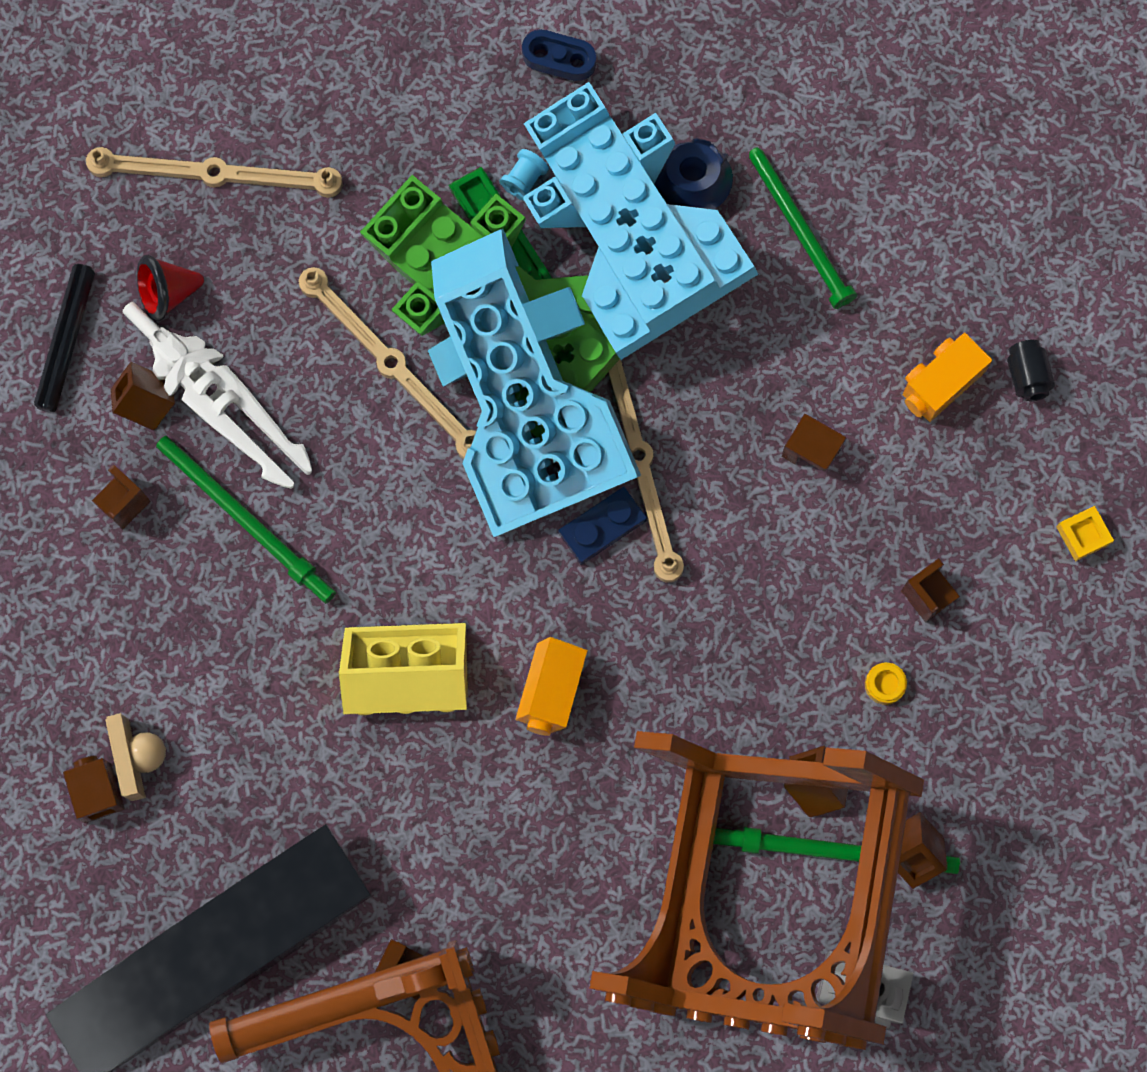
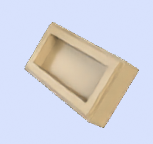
(133, 755)

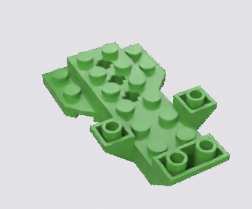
(420, 228)

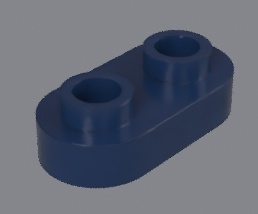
(561, 53)

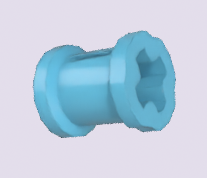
(524, 174)

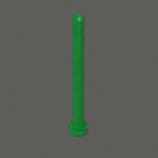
(841, 294)

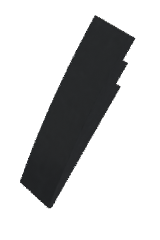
(209, 954)

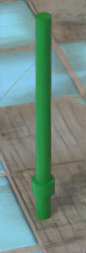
(299, 568)
(752, 840)

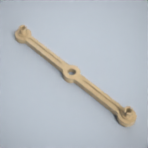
(103, 163)
(315, 284)
(668, 564)

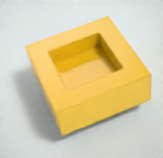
(1085, 533)

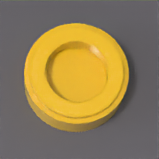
(885, 683)

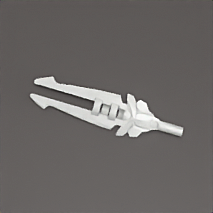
(189, 364)

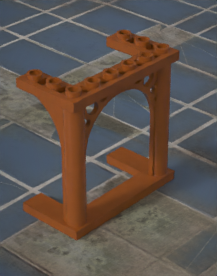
(663, 970)

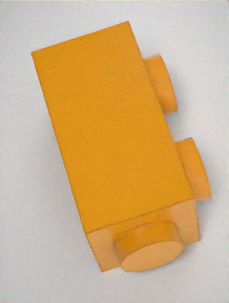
(946, 377)
(551, 686)

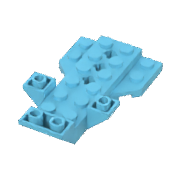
(608, 188)
(502, 343)

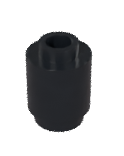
(1030, 370)

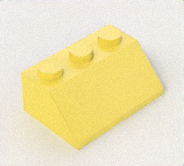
(404, 669)

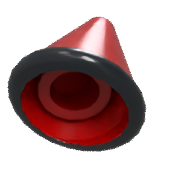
(164, 285)

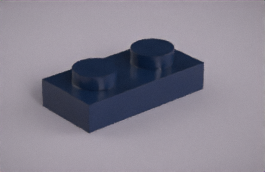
(602, 525)

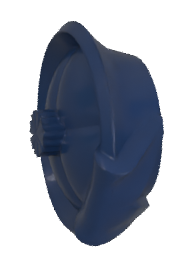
(695, 175)

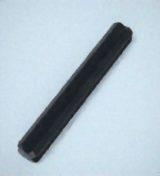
(64, 338)

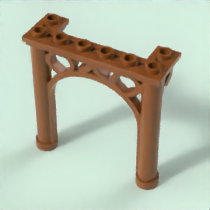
(363, 1000)

